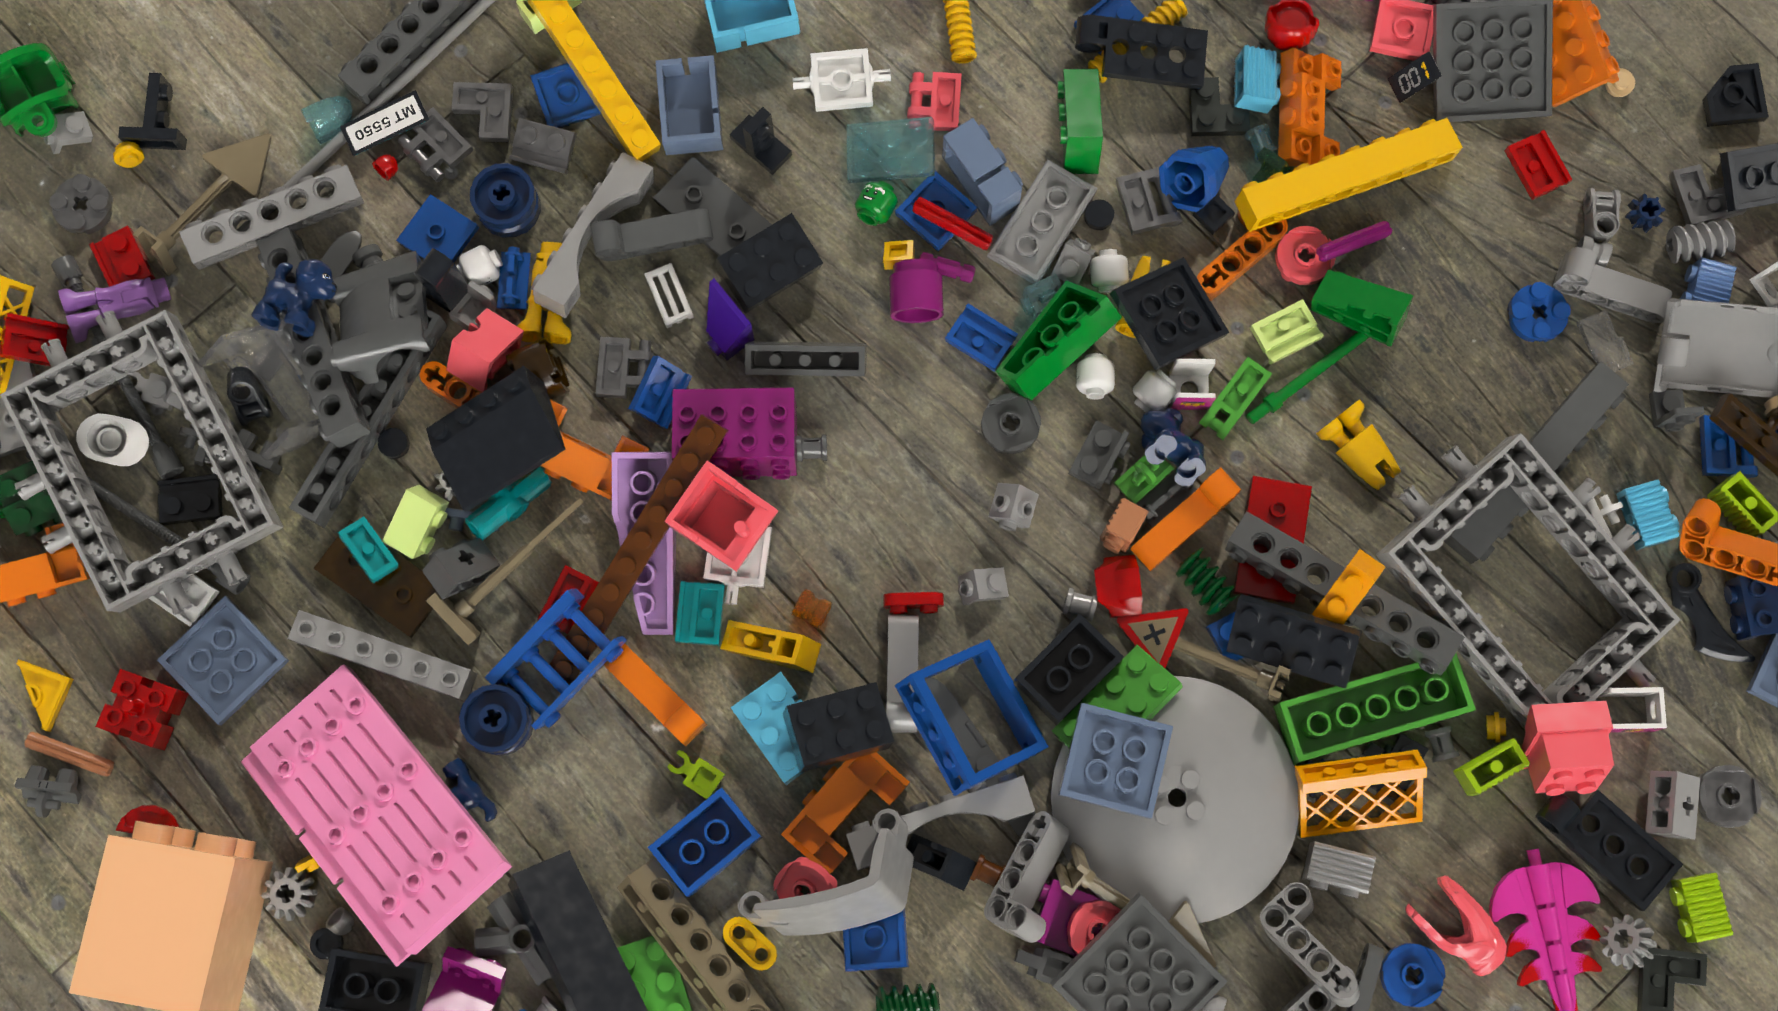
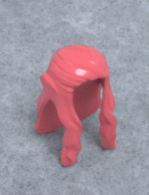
(1481, 942)

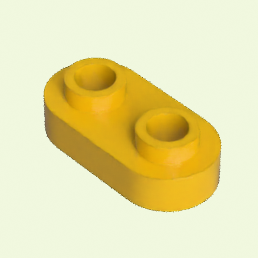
(750, 943)

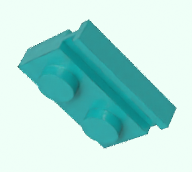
(700, 613)

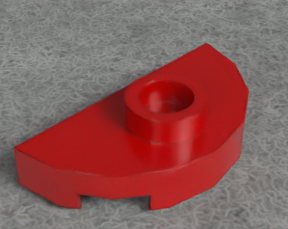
(146, 813)

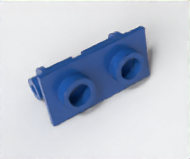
(514, 279)

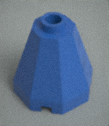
(1193, 176)

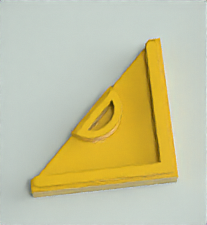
(46, 691)

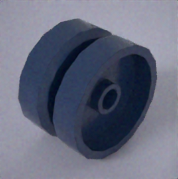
(505, 200)
(479, 714)

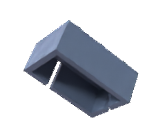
(689, 106)
(982, 171)

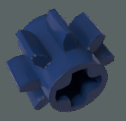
(1645, 213)

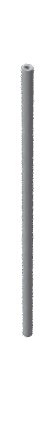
(387, 94)

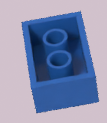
(705, 842)

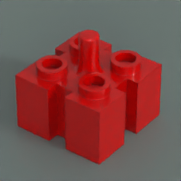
(142, 709)

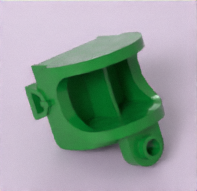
(33, 89)

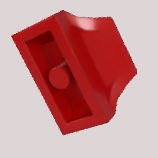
(1119, 586)

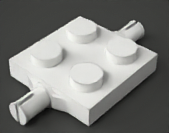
(841, 79)
(750, 573)

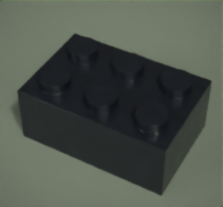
(768, 263)
(1068, 669)
(838, 727)
(373, 983)

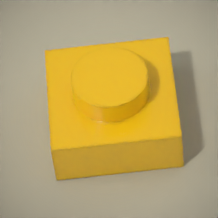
(897, 251)

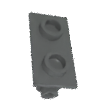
(1164, 499)

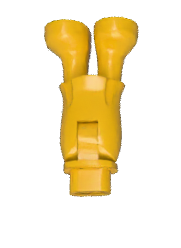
(554, 326)

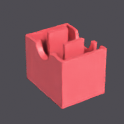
(483, 349)

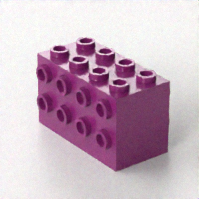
(759, 427)

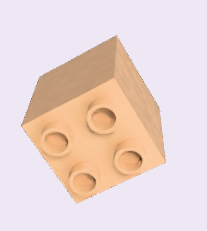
(172, 920)

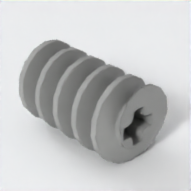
(1700, 240)

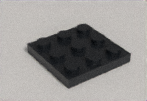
(1169, 313)

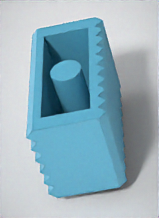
(1256, 79)
(1649, 513)

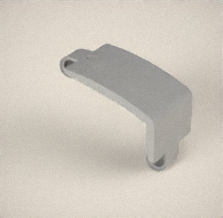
(1719, 348)
(849, 905)

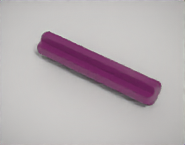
(1354, 241)

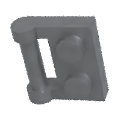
(1139, 202)

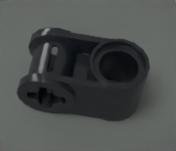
(247, 401)

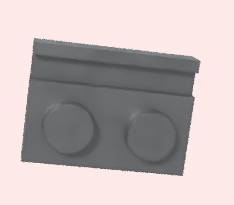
(543, 145)

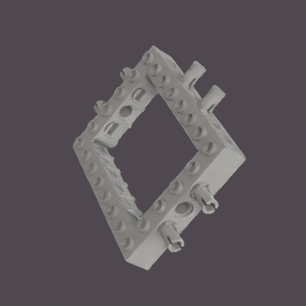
(60, 472)
(1563, 514)

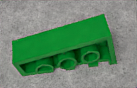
(1057, 338)

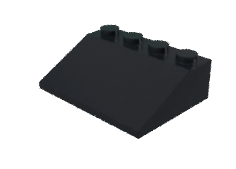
(496, 437)

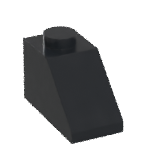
(941, 862)

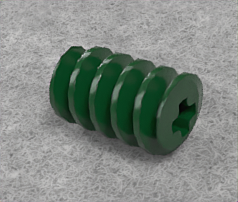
(1206, 582)
(908, 1001)

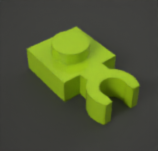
(701, 776)

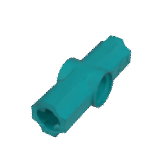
(508, 503)

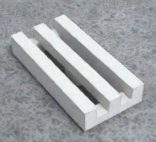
(678, 317)

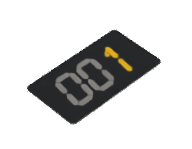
(1414, 77)

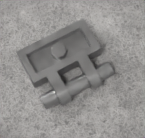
(442, 138)
(614, 366)

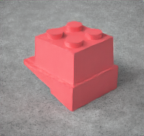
(721, 516)
(1568, 746)

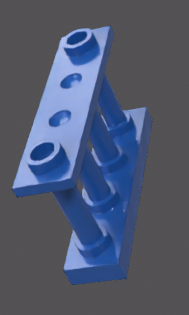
(547, 629)

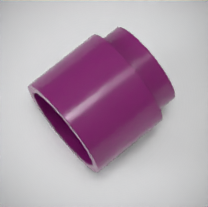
(916, 291)

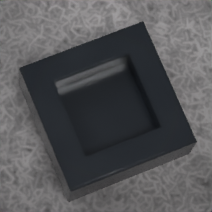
(1214, 214)

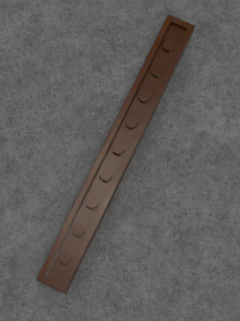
(641, 541)

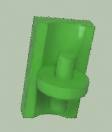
(1142, 478)

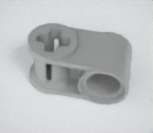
(1602, 210)

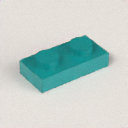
(368, 549)

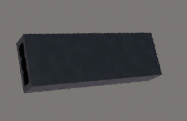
(573, 937)

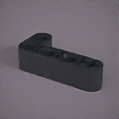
(441, 280)

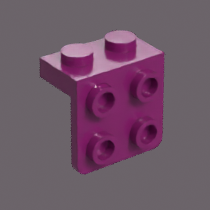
(1056, 910)
(466, 983)

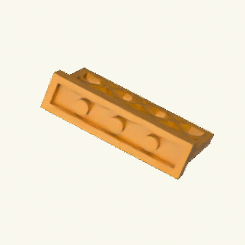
(1360, 775)

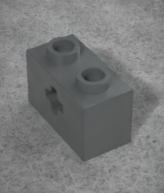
(460, 567)

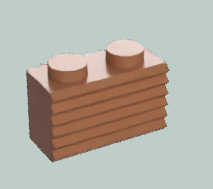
(1123, 526)

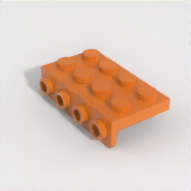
(1579, 51)

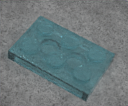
(890, 150)

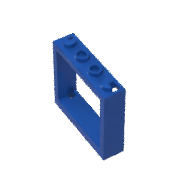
(939, 734)

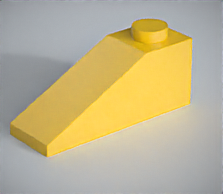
(771, 646)

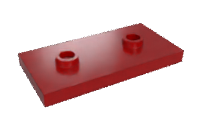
(1285, 508)

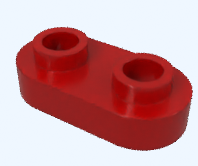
(925, 601)

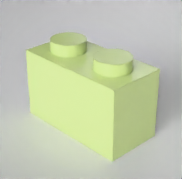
(416, 522)

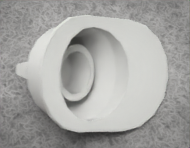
(112, 439)

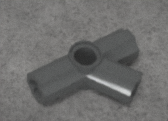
(504, 938)

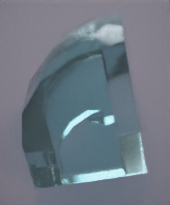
(327, 117)

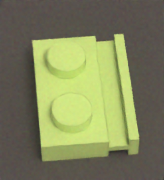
(1286, 331)

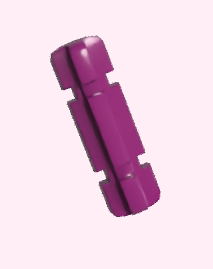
(951, 268)

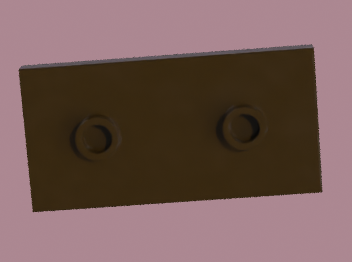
(395, 597)

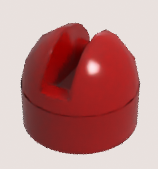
(386, 166)

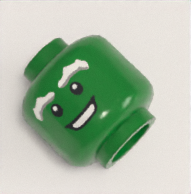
(876, 203)

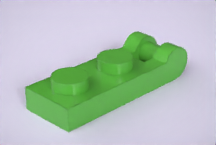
(1236, 397)

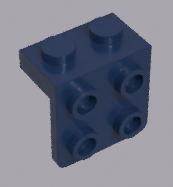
(1752, 607)

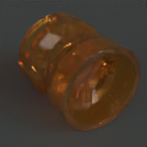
(812, 608)

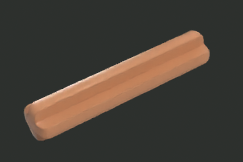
(69, 754)

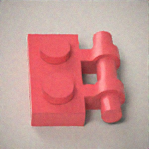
(945, 99)

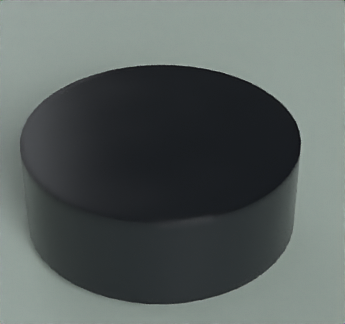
(1099, 214)
(393, 443)
(323, 941)

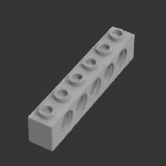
(234, 242)
(382, 656)

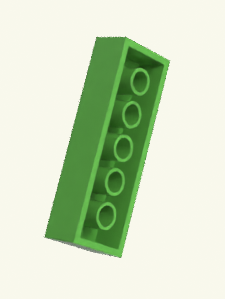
(1371, 709)

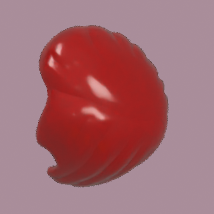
(1290, 24)

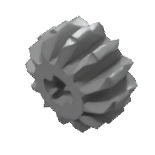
(293, 905)
(1635, 951)

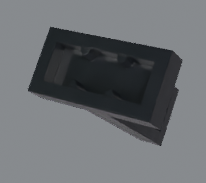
(156, 120)
(757, 139)

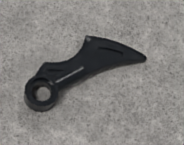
(1709, 634)

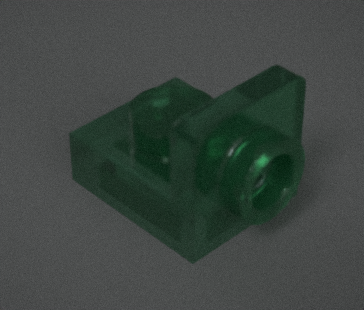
(1270, 164)

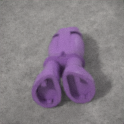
(125, 299)

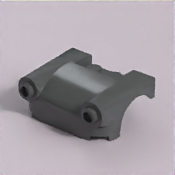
(379, 313)

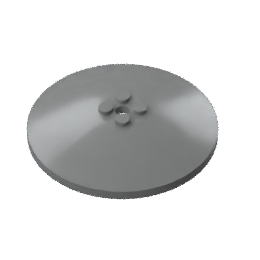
(1226, 834)

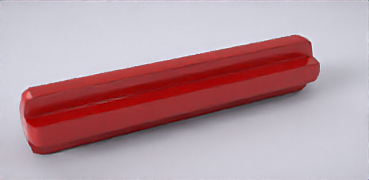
(952, 223)

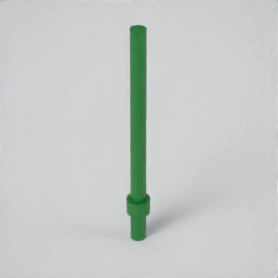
(1274, 401)

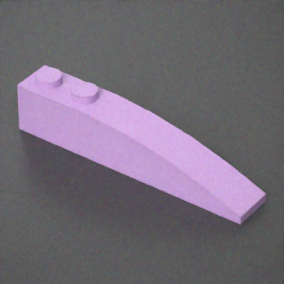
(633, 483)

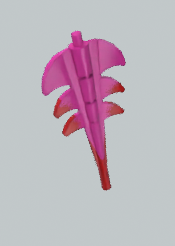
(1543, 895)

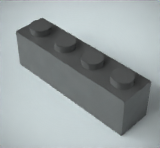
(805, 358)

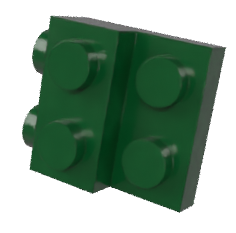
(25, 514)

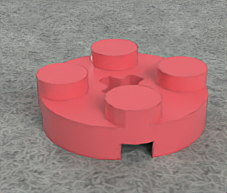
(1291, 266)
(805, 873)
(1085, 918)

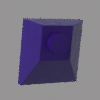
(726, 324)

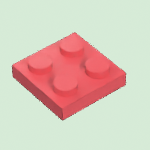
(1402, 29)

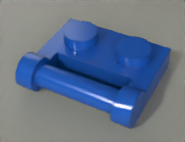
(1719, 452)

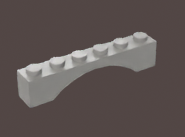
(622, 188)
(1001, 801)

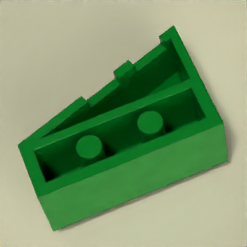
(1081, 120)
(1362, 306)

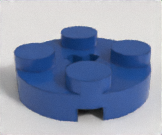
(1539, 296)
(1429, 980)

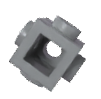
(1013, 506)

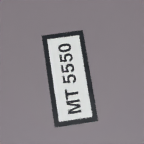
(384, 123)

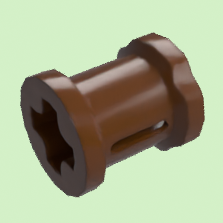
(987, 871)

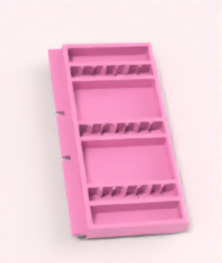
(374, 815)

